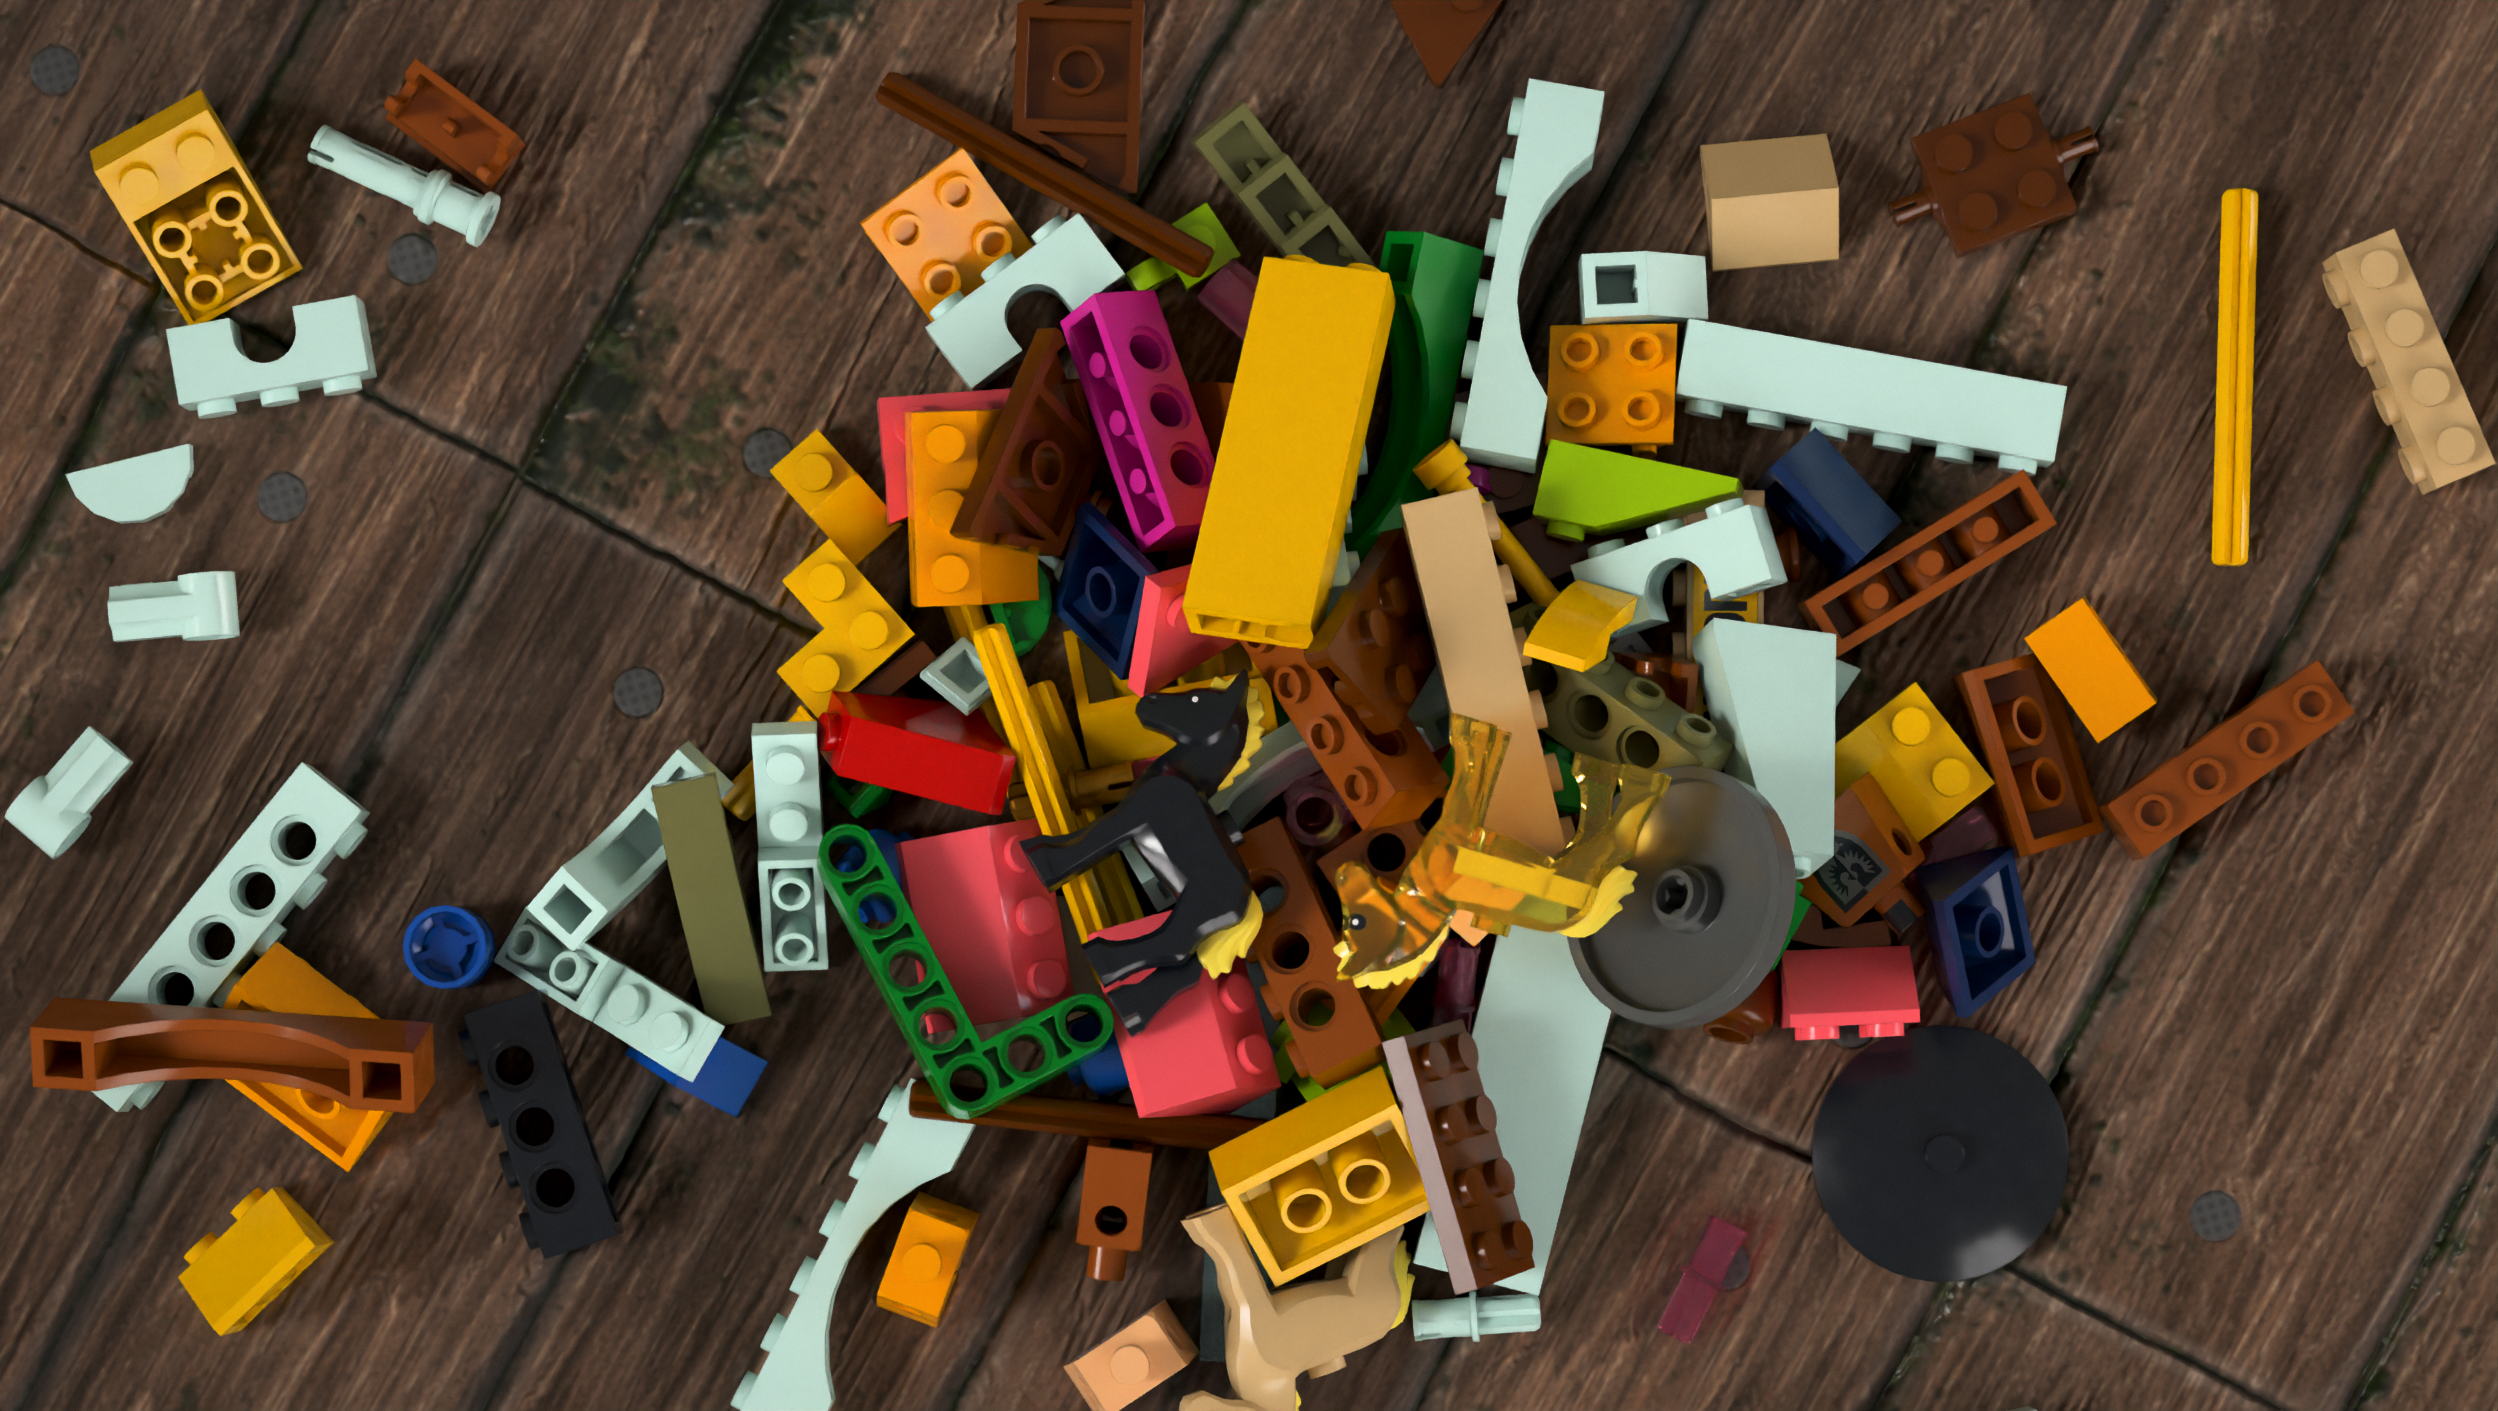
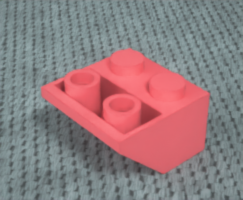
(1847, 988)

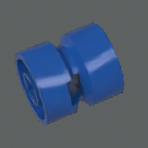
(449, 947)

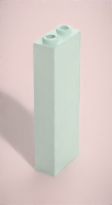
(1537, 1065)

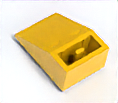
(195, 209)

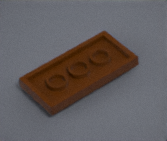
(1459, 1155)

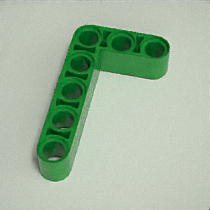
(937, 995)

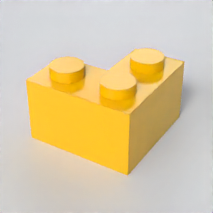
(858, 631)

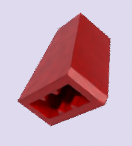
(917, 749)

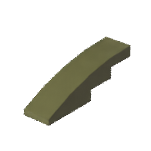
(1275, 190)
(711, 899)

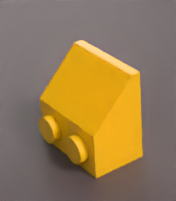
(253, 1259)

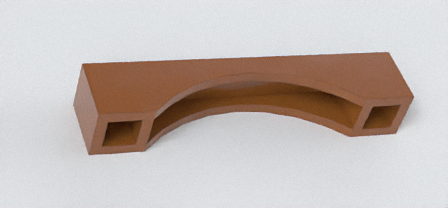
(130, 1043)

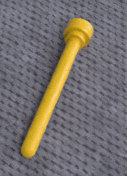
(1448, 474)

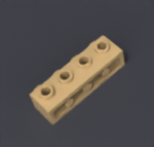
(2407, 362)

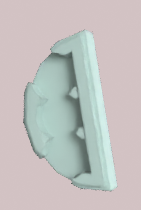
(135, 487)

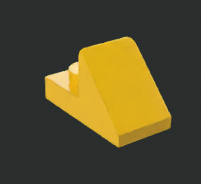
(835, 497)

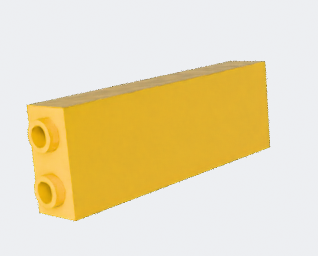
(1290, 452)

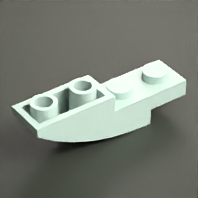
(788, 845)
(611, 996)

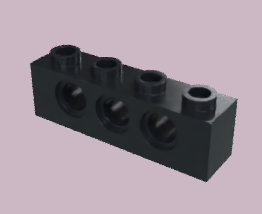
(591, 1210)

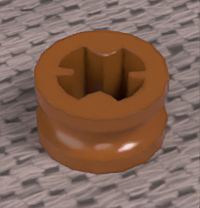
(1789, 553)

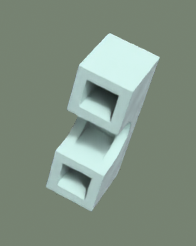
(1064, 263)
(328, 352)
(1729, 547)

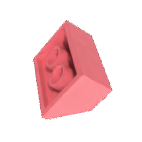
(987, 921)
(1202, 1048)

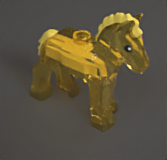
(1491, 874)

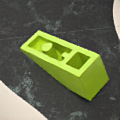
(1616, 492)

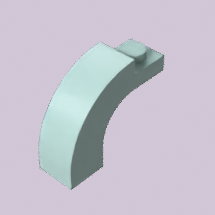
(618, 862)

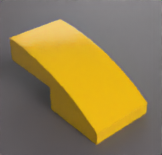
(1579, 625)

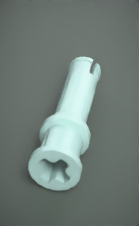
(429, 194)

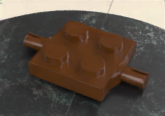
(1993, 176)

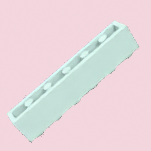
(1869, 395)

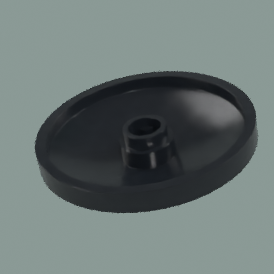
(1939, 1153)

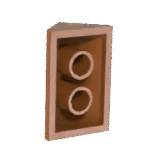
(2029, 753)

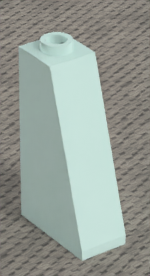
(1777, 704)

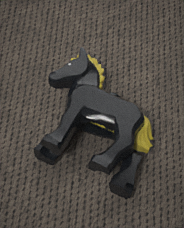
(1182, 844)

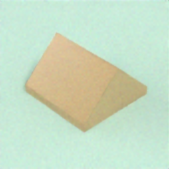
(1771, 202)

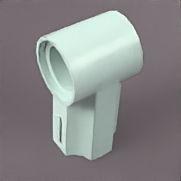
(193, 608)
(58, 806)

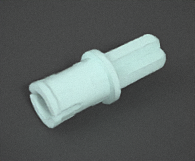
(1475, 1316)

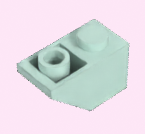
(1641, 288)

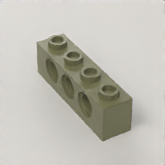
(1634, 713)

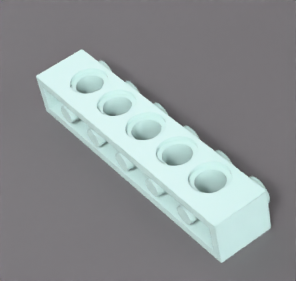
(221, 899)

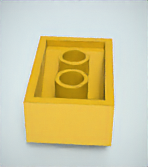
(1914, 761)

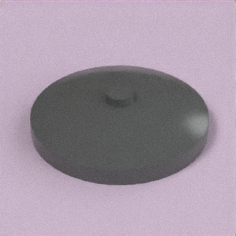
(1703, 908)

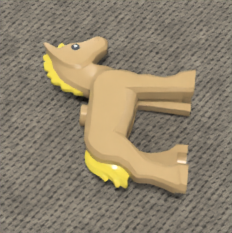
(1298, 1325)

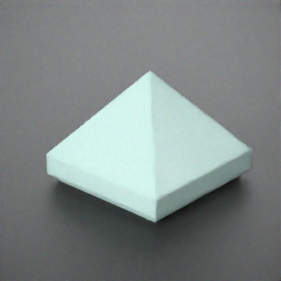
(959, 676)

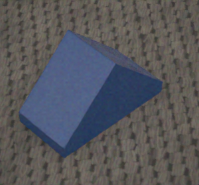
(723, 1079)

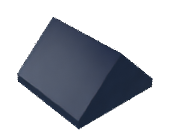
(1826, 503)
(1102, 588)
(1975, 925)

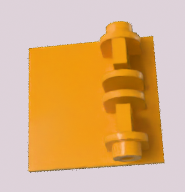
(945, 231)
(1612, 385)

